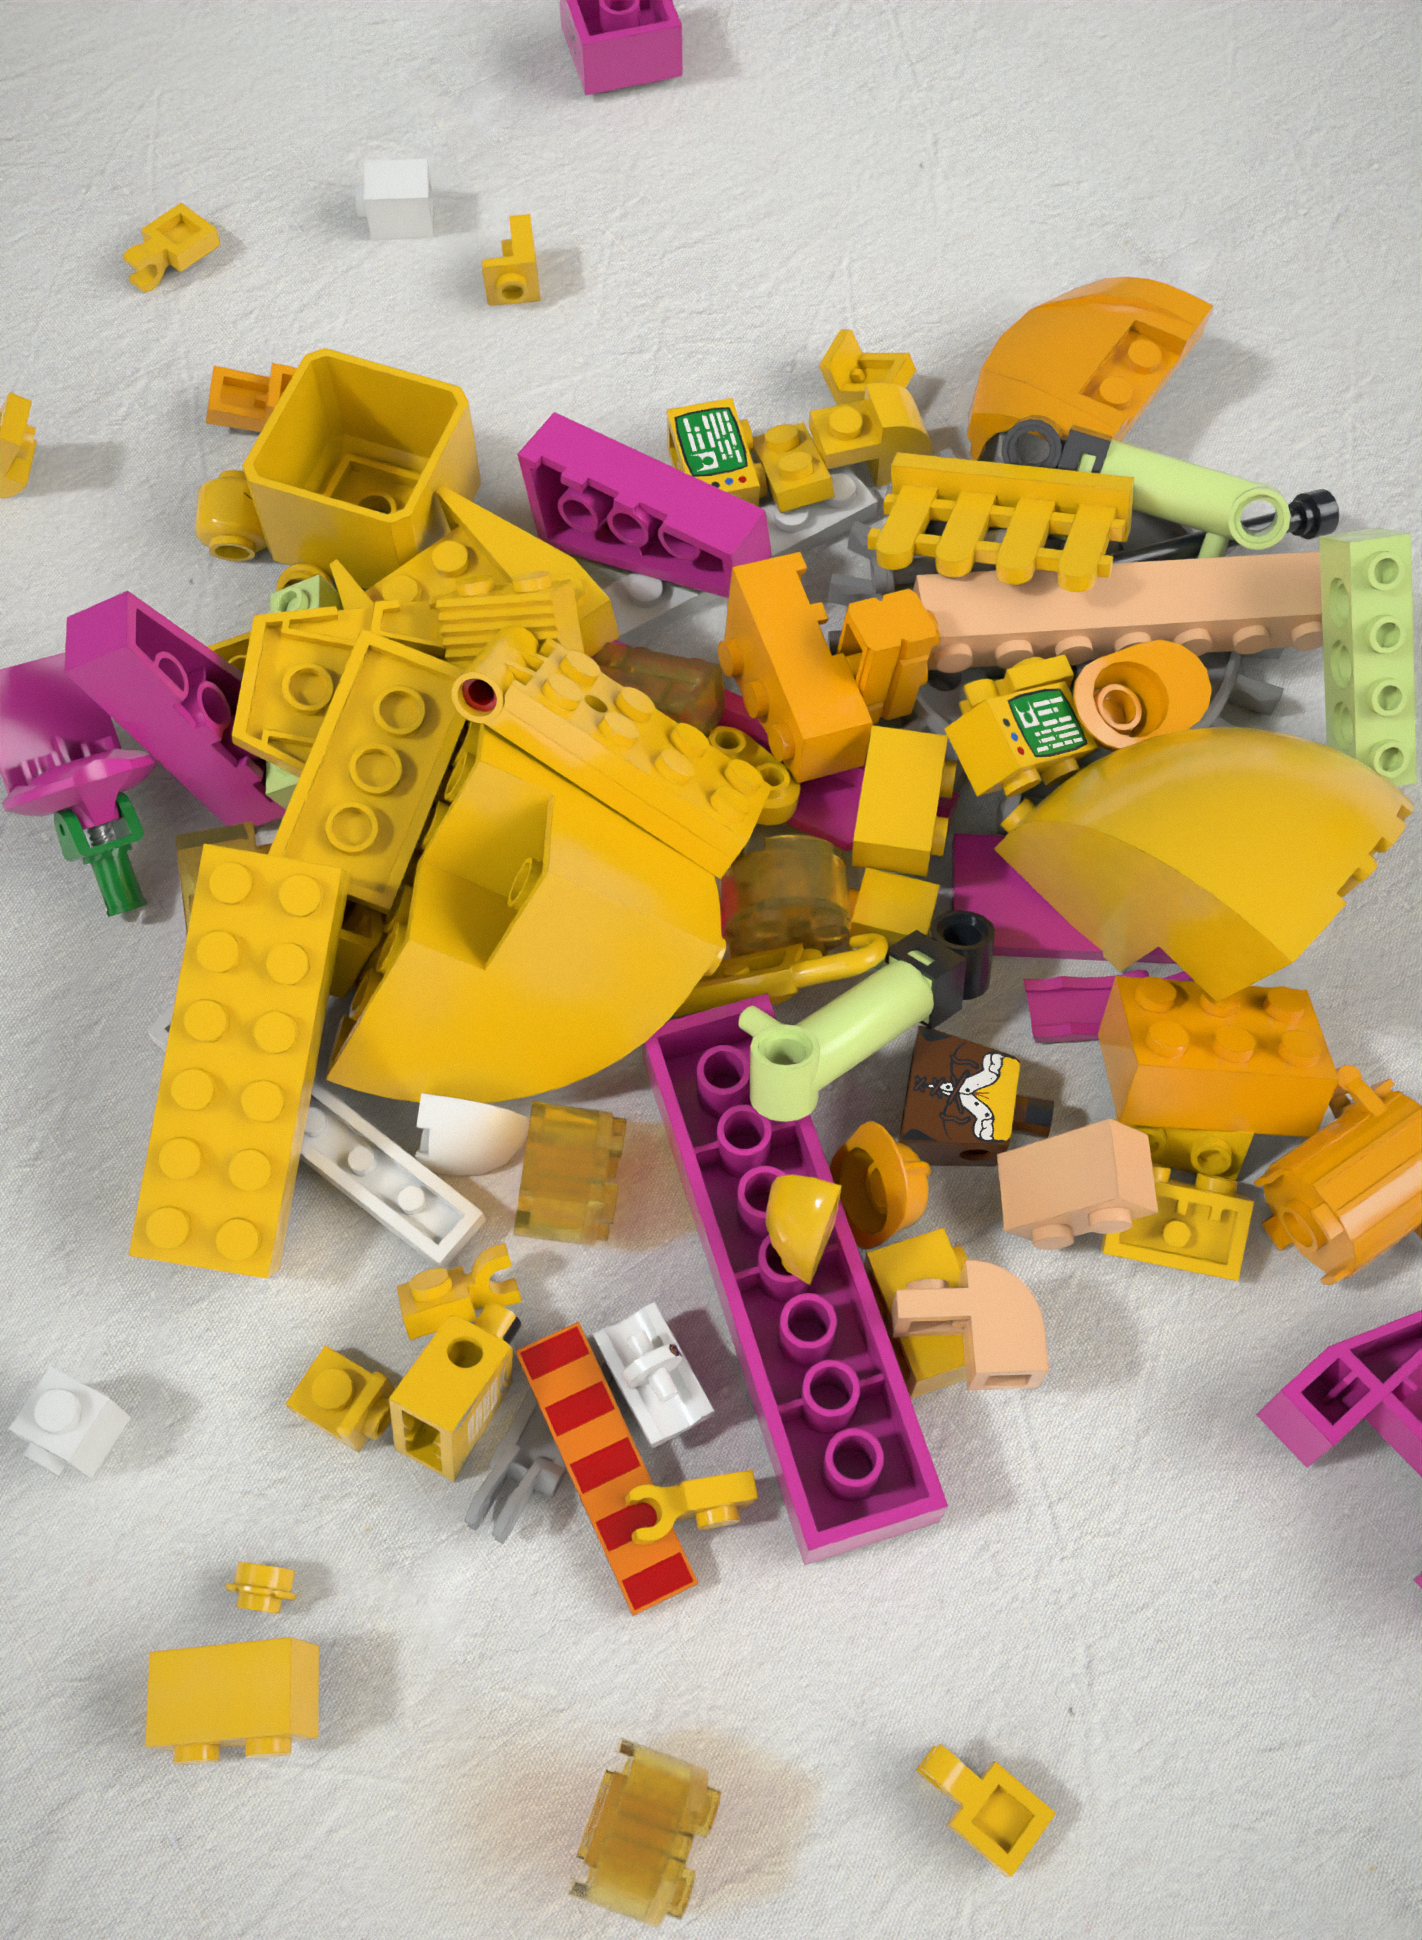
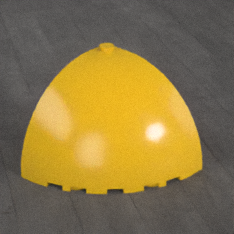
(1208, 847)
(524, 939)

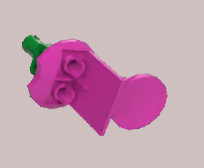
(69, 763)

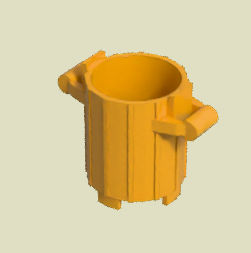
(1351, 1183)

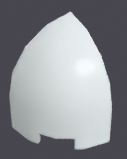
(467, 1135)

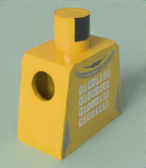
(454, 1390)

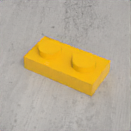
(792, 466)

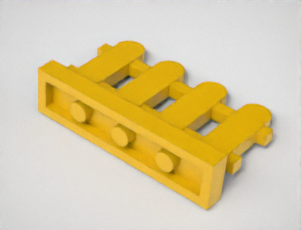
(1002, 495)

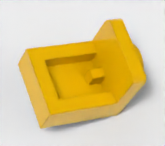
(849, 370)

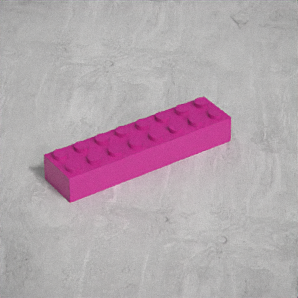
(809, 1353)

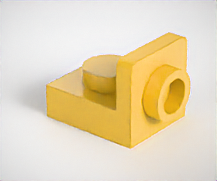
(515, 275)
(343, 1399)

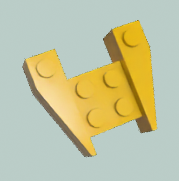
(484, 546)

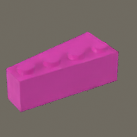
(635, 510)
(171, 700)

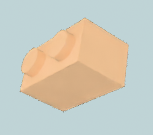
(1077, 1184)

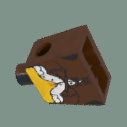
(966, 1102)

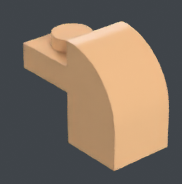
(993, 1313)

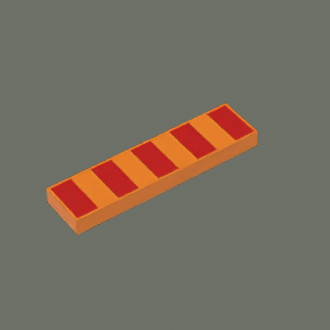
(603, 1466)

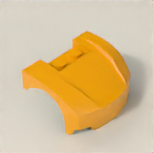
(1087, 358)

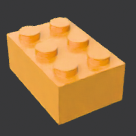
(1215, 1065)

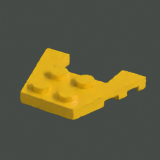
(297, 665)

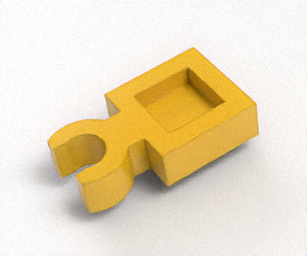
(1023, 676)

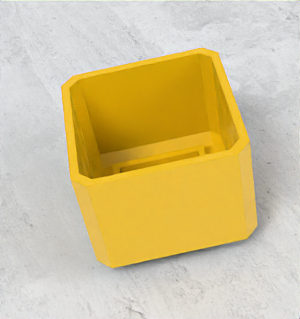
(357, 443)

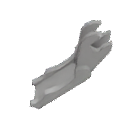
(526, 1457)

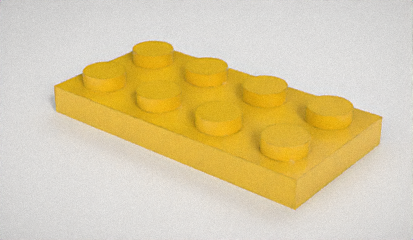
(374, 768)

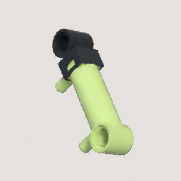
(1162, 484)
(915, 983)

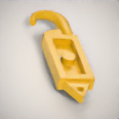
(782, 973)

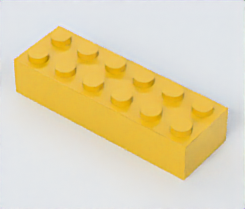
(240, 1062)

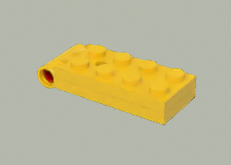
(614, 745)

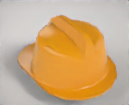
(1141, 693)
(880, 1184)

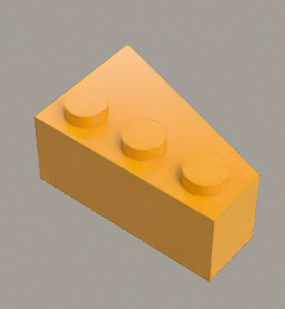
(788, 673)

